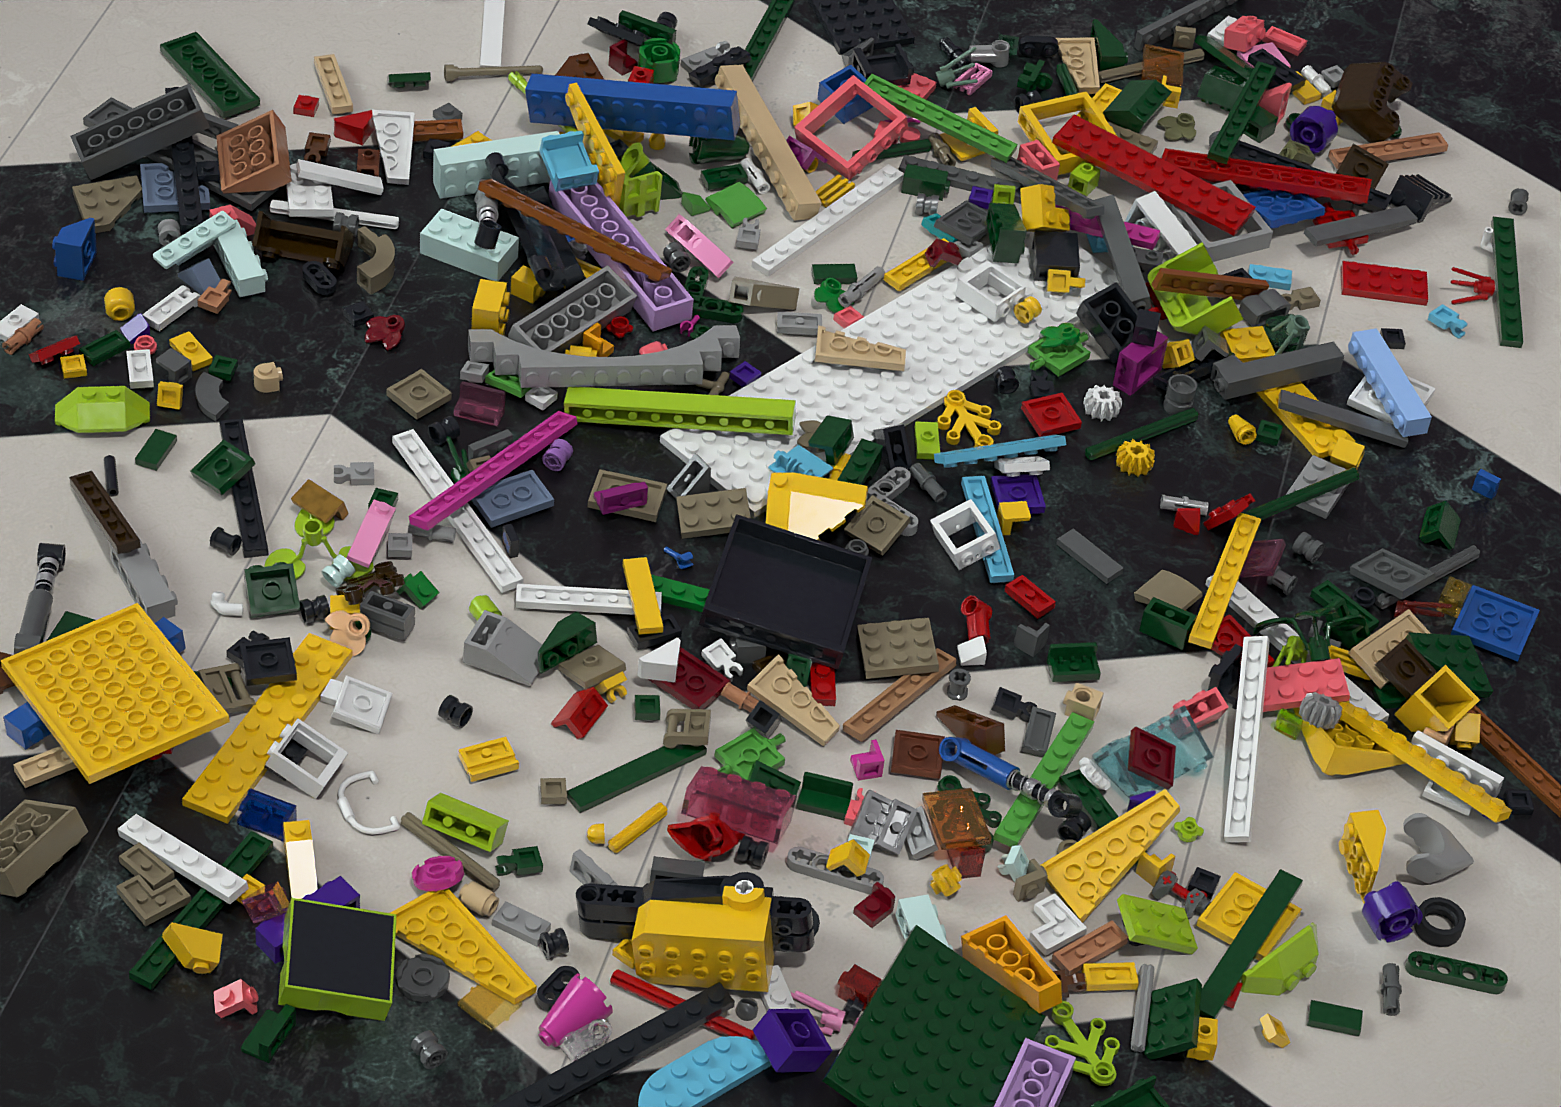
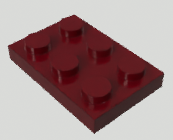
(695, 682)

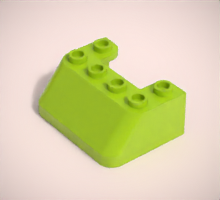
(1192, 312)

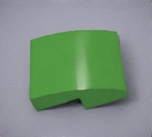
(736, 204)

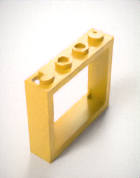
(1031, 113)

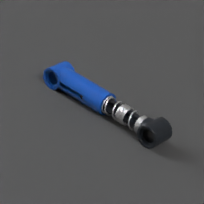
(1008, 776)

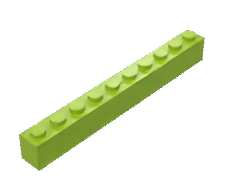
(681, 410)

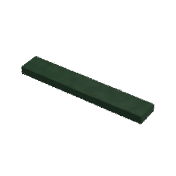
(632, 775)

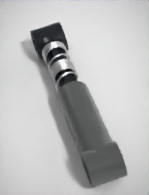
(39, 602)

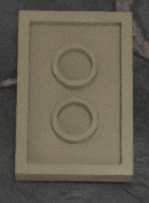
(655, 497)
(711, 512)

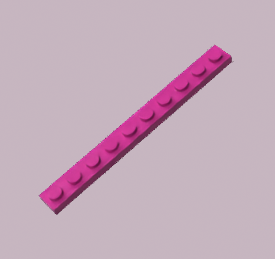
(492, 470)

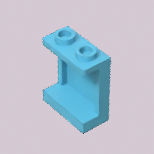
(568, 161)

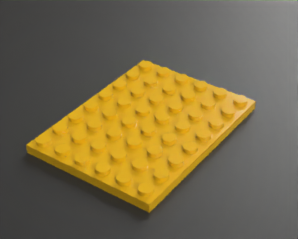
(114, 692)

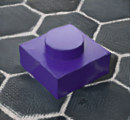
(981, 197)
(744, 374)

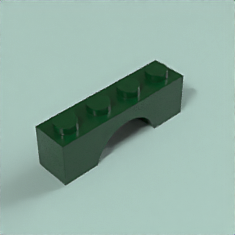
(862, 465)

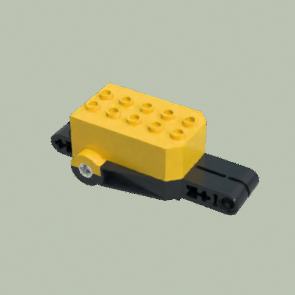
(699, 928)

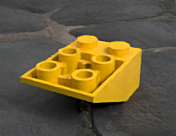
(1363, 847)

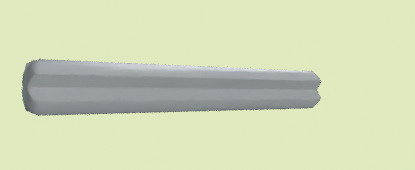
(1142, 1008)

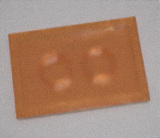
(956, 818)

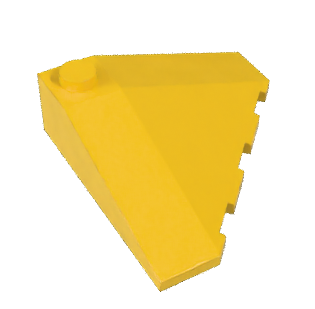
(811, 503)
(1345, 749)

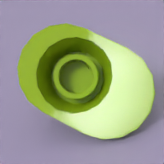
(634, 159)

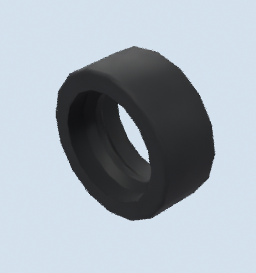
(1445, 908)

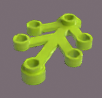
(1085, 1048)

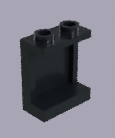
(890, 67)
(1055, 252)

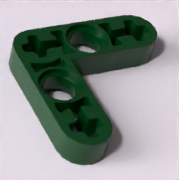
(701, 300)

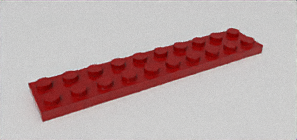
(1154, 174)
(1272, 176)

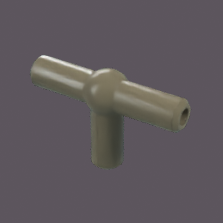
(717, 386)

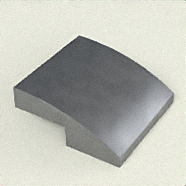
(883, 821)

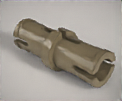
(941, 150)

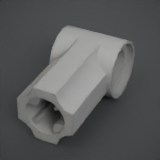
(996, 54)

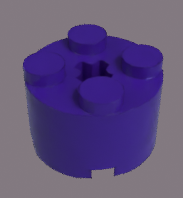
(1314, 128)
(1391, 912)

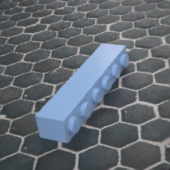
(1389, 382)

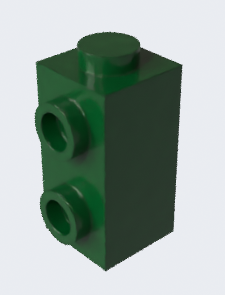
(926, 181)

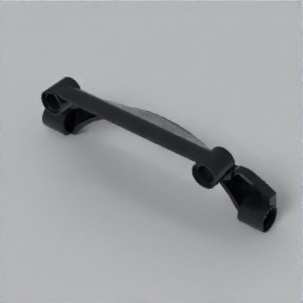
(545, 248)

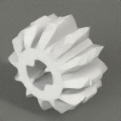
(1102, 402)

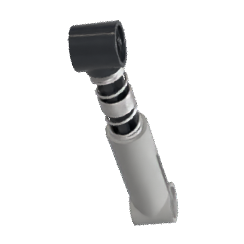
(487, 214)

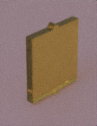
(487, 1007)

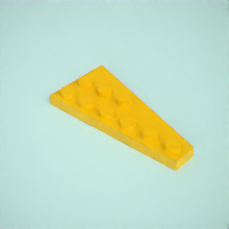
(597, 146)
(1099, 861)
(448, 930)

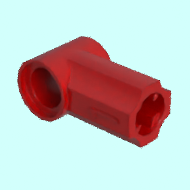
(977, 617)

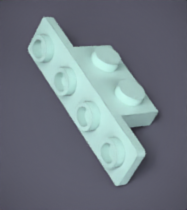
(194, 240)

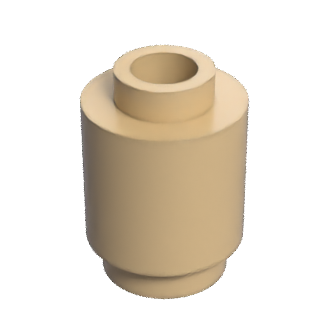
(478, 899)

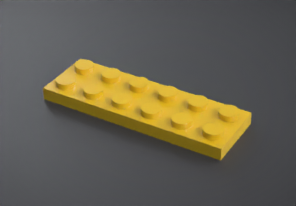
(1311, 433)

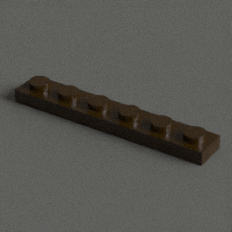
(105, 512)

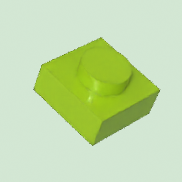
(1003, 194)

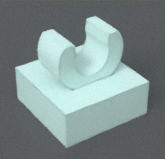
(1015, 863)

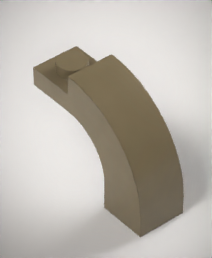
(380, 269)

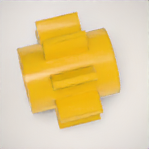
(946, 880)

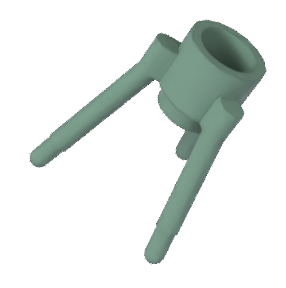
(946, 75)
(1296, 327)

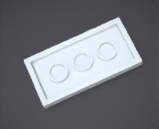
(308, 197)

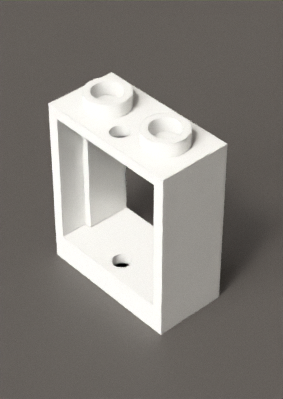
(990, 274)
(957, 519)
(315, 743)

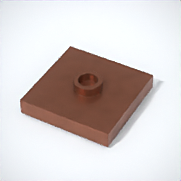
(917, 754)

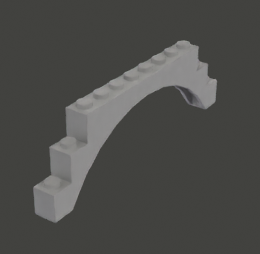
(549, 369)

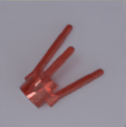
(1403, 606)

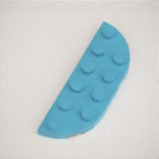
(704, 1073)

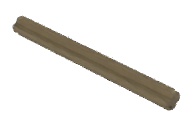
(1136, 68)

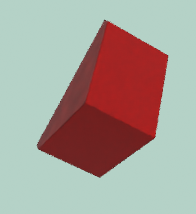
(354, 127)

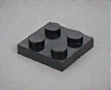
(268, 661)

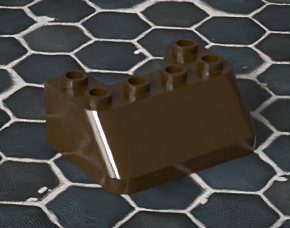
(1364, 96)

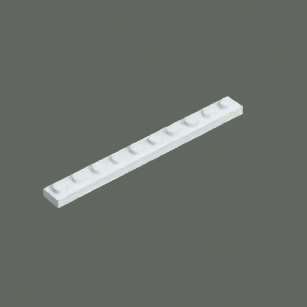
(827, 220)
(464, 519)
(1255, 611)
(1246, 740)

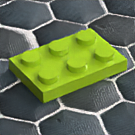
(1157, 924)

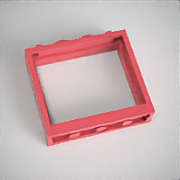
(830, 106)

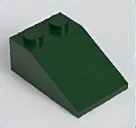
(1221, 87)

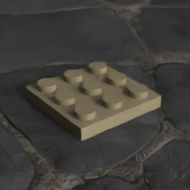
(897, 648)

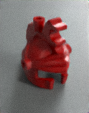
(705, 836)

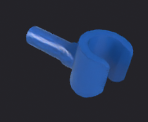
(683, 560)

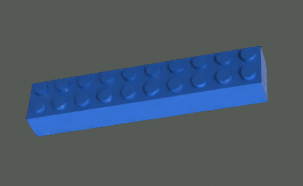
(637, 106)

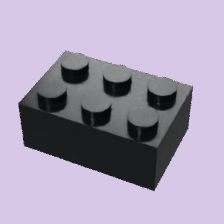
(1109, 319)

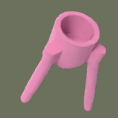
(831, 1016)

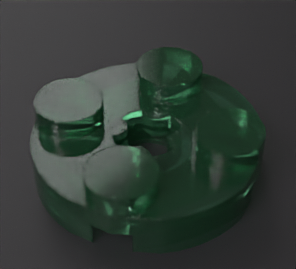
(1279, 336)

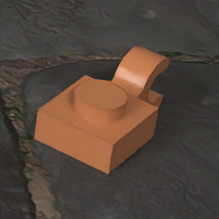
(215, 298)

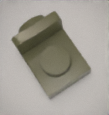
(1298, 152)

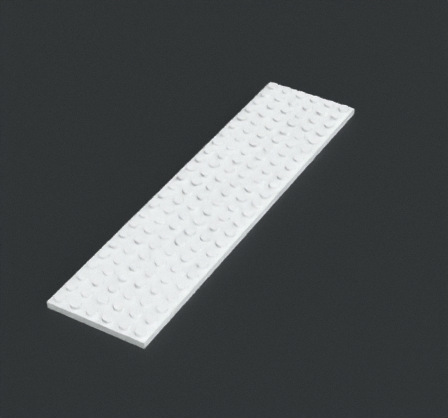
(945, 348)

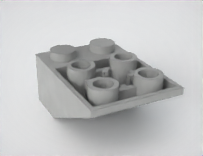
(502, 649)

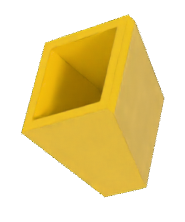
(1437, 703)

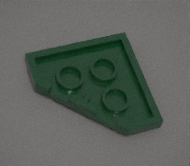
(1457, 654)

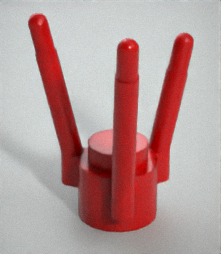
(1483, 286)

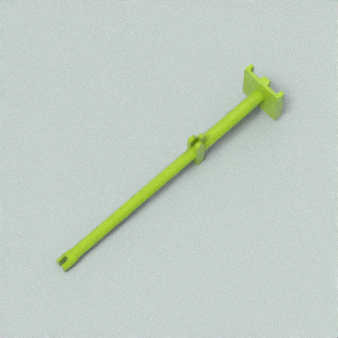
(638, 193)

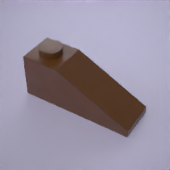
(978, 729)

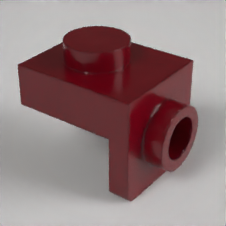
(943, 250)

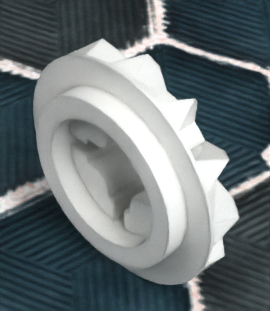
(1094, 774)

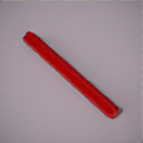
(668, 1001)

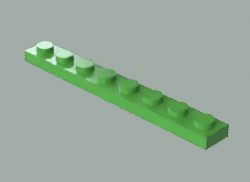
(943, 119)
(1048, 772)

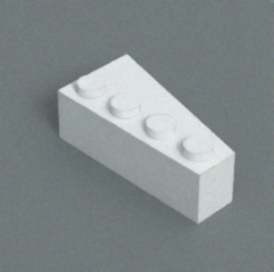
(1153, 213)

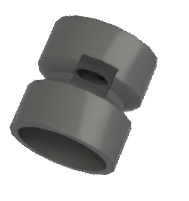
(1180, 393)

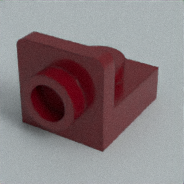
(876, 905)

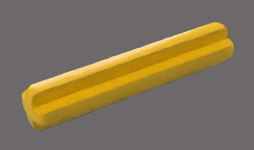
(637, 827)

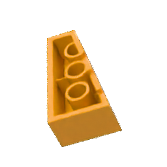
(1012, 962)

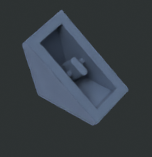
(200, 276)

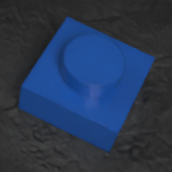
(1486, 484)

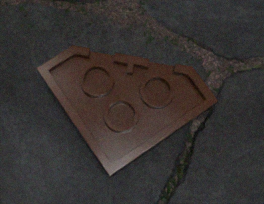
(580, 66)

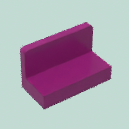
(803, 153)
(621, 497)

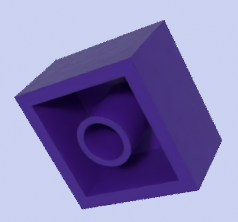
(792, 1040)

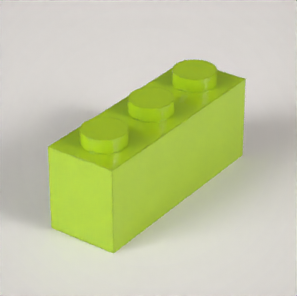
(465, 822)

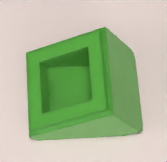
(694, 203)

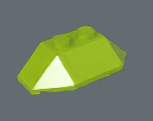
(102, 410)
(1285, 965)

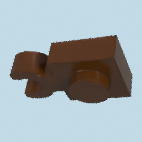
(316, 146)

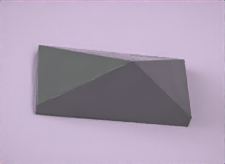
(867, 48)

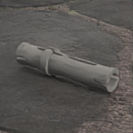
(857, 290)

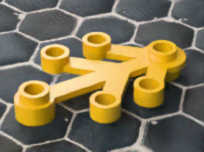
(957, 402)

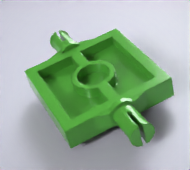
(1059, 358)
(746, 749)

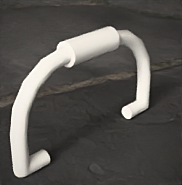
(347, 810)

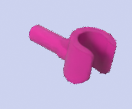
(688, 325)

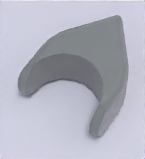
(1440, 850)

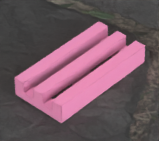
(982, 76)

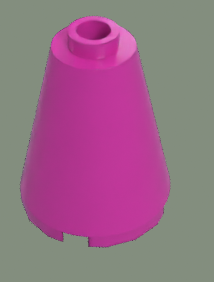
(575, 1008)

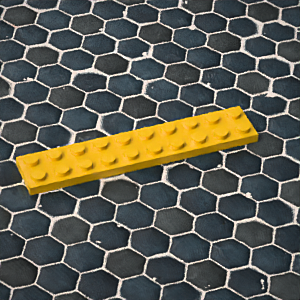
(244, 754)

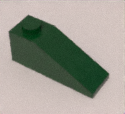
(1109, 49)

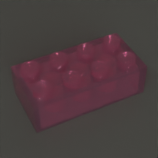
(741, 803)

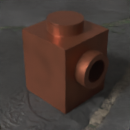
(368, 162)

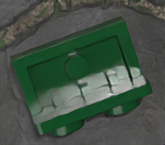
(1073, 662)

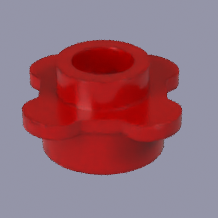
(619, 326)

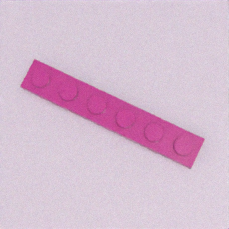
(1139, 235)

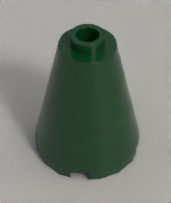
(717, 150)

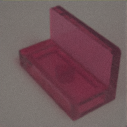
(480, 403)

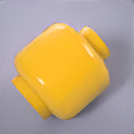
(119, 303)

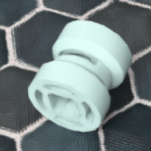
(338, 571)

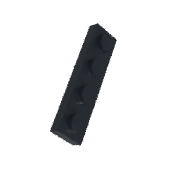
(1193, 369)

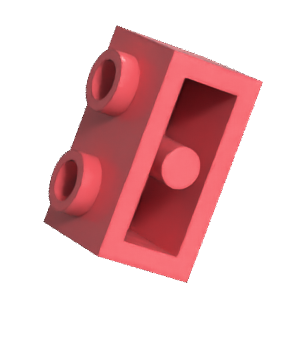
(1244, 33)
(1039, 158)
(1204, 706)

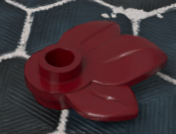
(382, 330)

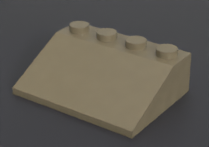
(34, 840)

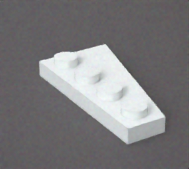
(395, 141)

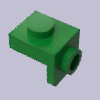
(418, 589)

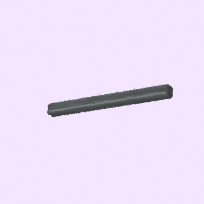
(1440, 570)

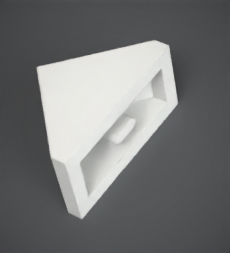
(661, 662)

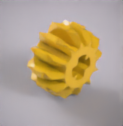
(1135, 458)

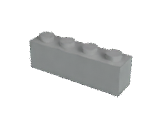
(145, 582)

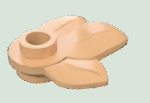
(346, 632)

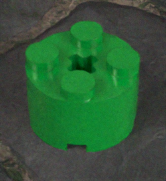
(660, 57)

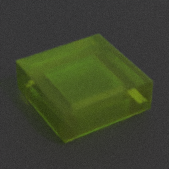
(1288, 724)

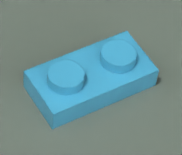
(1275, 277)

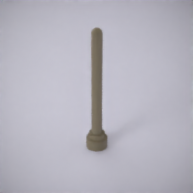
(453, 72)

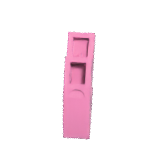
(699, 245)

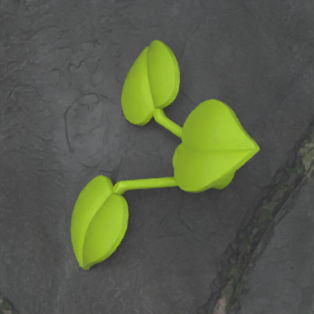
(313, 533)

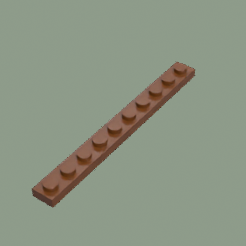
(581, 233)

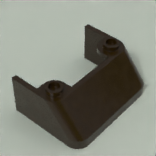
(302, 242)

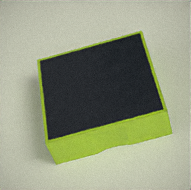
(338, 959)

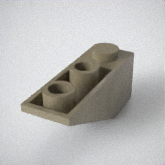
(763, 294)

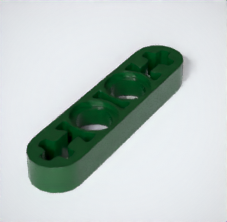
(1456, 969)

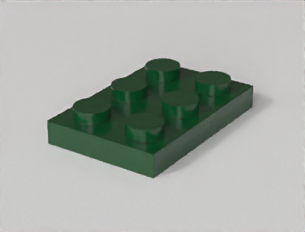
(1173, 1019)

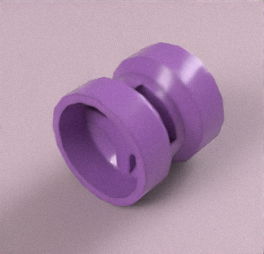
(556, 458)

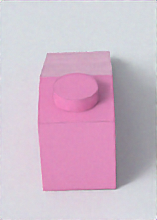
(371, 533)

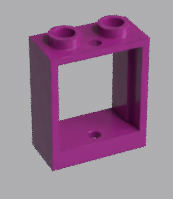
(1141, 364)

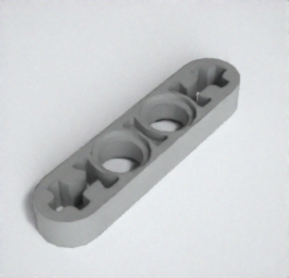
(833, 876)

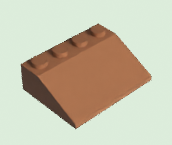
(254, 155)

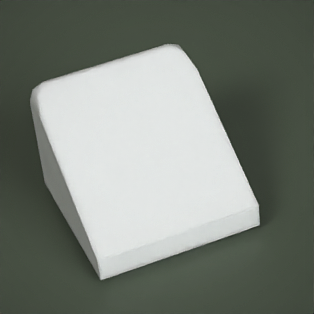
(972, 652)

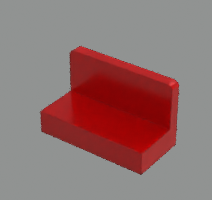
(581, 712)

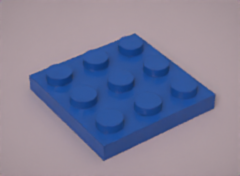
(1283, 208)
(1495, 622)

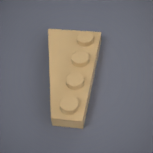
(843, 350)
(786, 695)

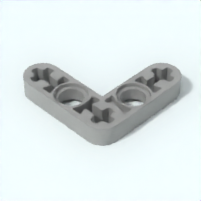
(902, 482)

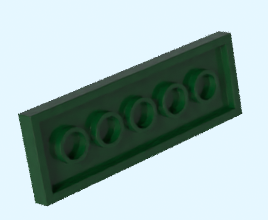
(210, 75)

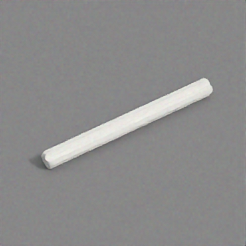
(366, 219)

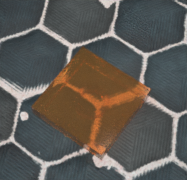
(1160, 62)

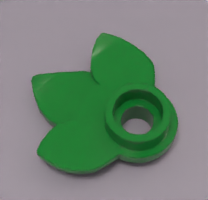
(829, 293)
(1063, 334)

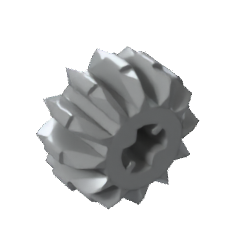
(1320, 710)

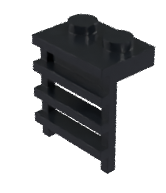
(1417, 194)
(1227, 674)

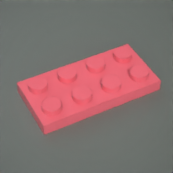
(1290, 684)

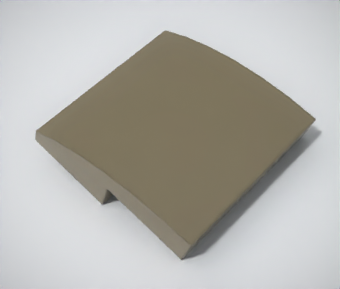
(1169, 589)

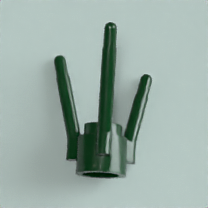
(458, 472)

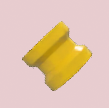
(1027, 310)

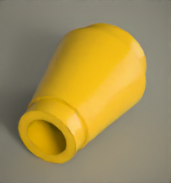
(1242, 430)

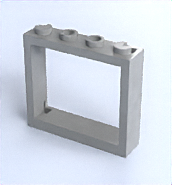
(1256, 239)

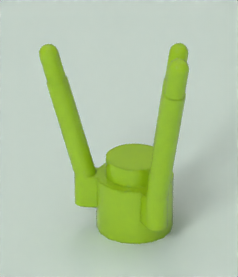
(1292, 651)

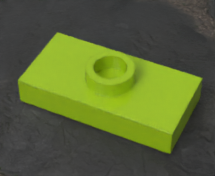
(926, 439)

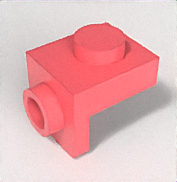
(234, 998)

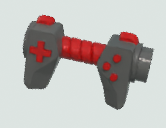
(1195, 900)

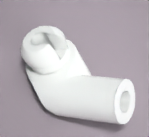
(224, 607)

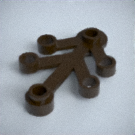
(357, 586)

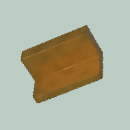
(319, 502)

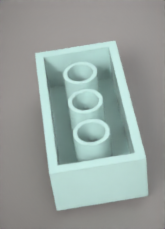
(452, 239)

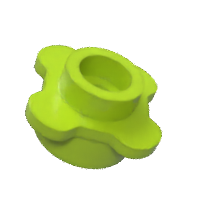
(1188, 830)

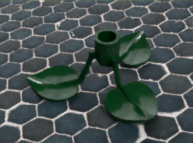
(1318, 646)

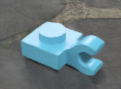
(1447, 318)

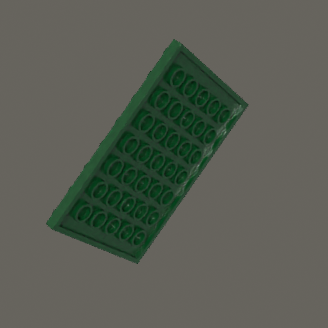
(933, 1034)

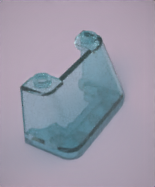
(1176, 729)

